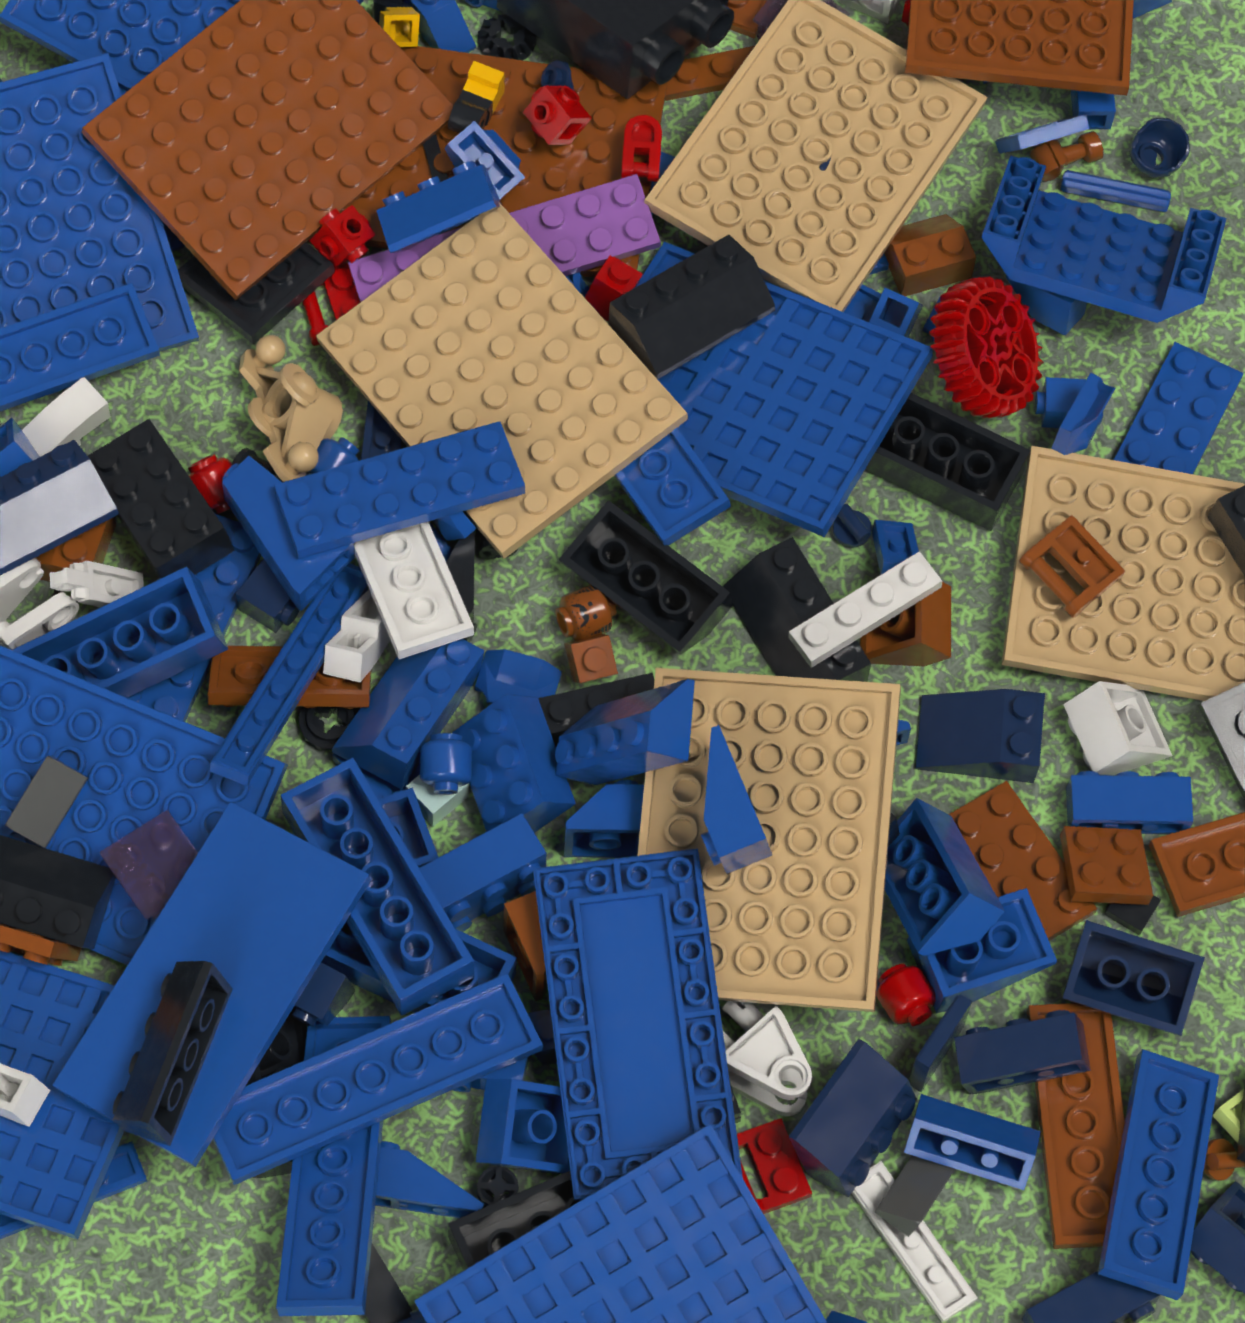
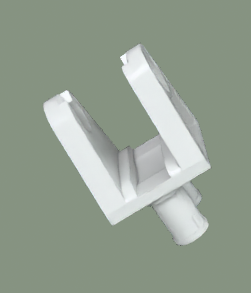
(46, 617)
(766, 1059)

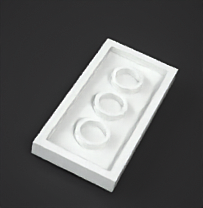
(413, 589)

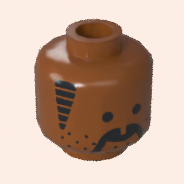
(585, 613)

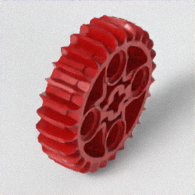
(986, 347)

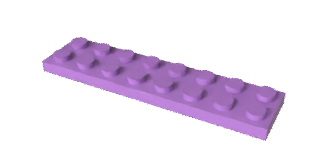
(571, 230)

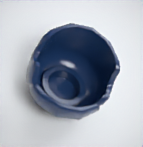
(1159, 137)

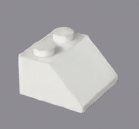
(1116, 728)

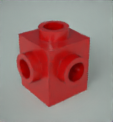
(556, 114)
(343, 236)

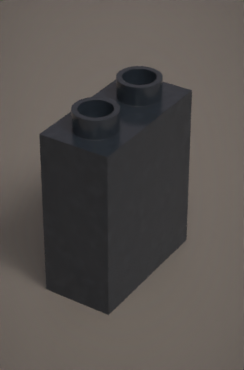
(625, 39)

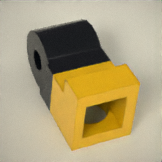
(398, 21)
(478, 97)

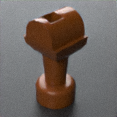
(1056, 157)

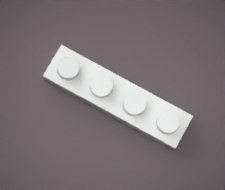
(865, 609)

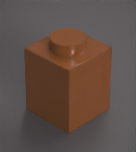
(591, 658)

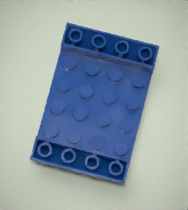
(1098, 252)

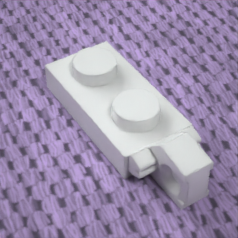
(96, 582)

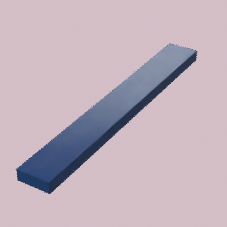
(287, 679)

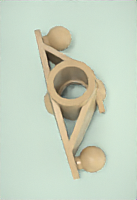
(288, 409)

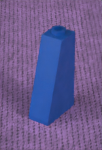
(252, 498)

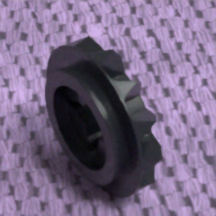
(493, 45)
(314, 728)

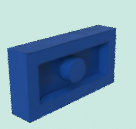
(893, 543)

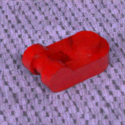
(642, 137)

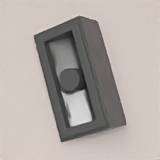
(46, 801)
(913, 1193)

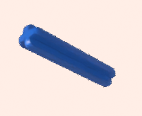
(1115, 191)

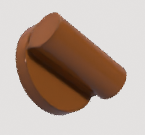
(1221, 1160)

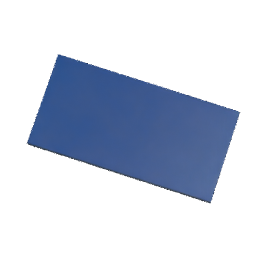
(265, 919)
(633, 1011)

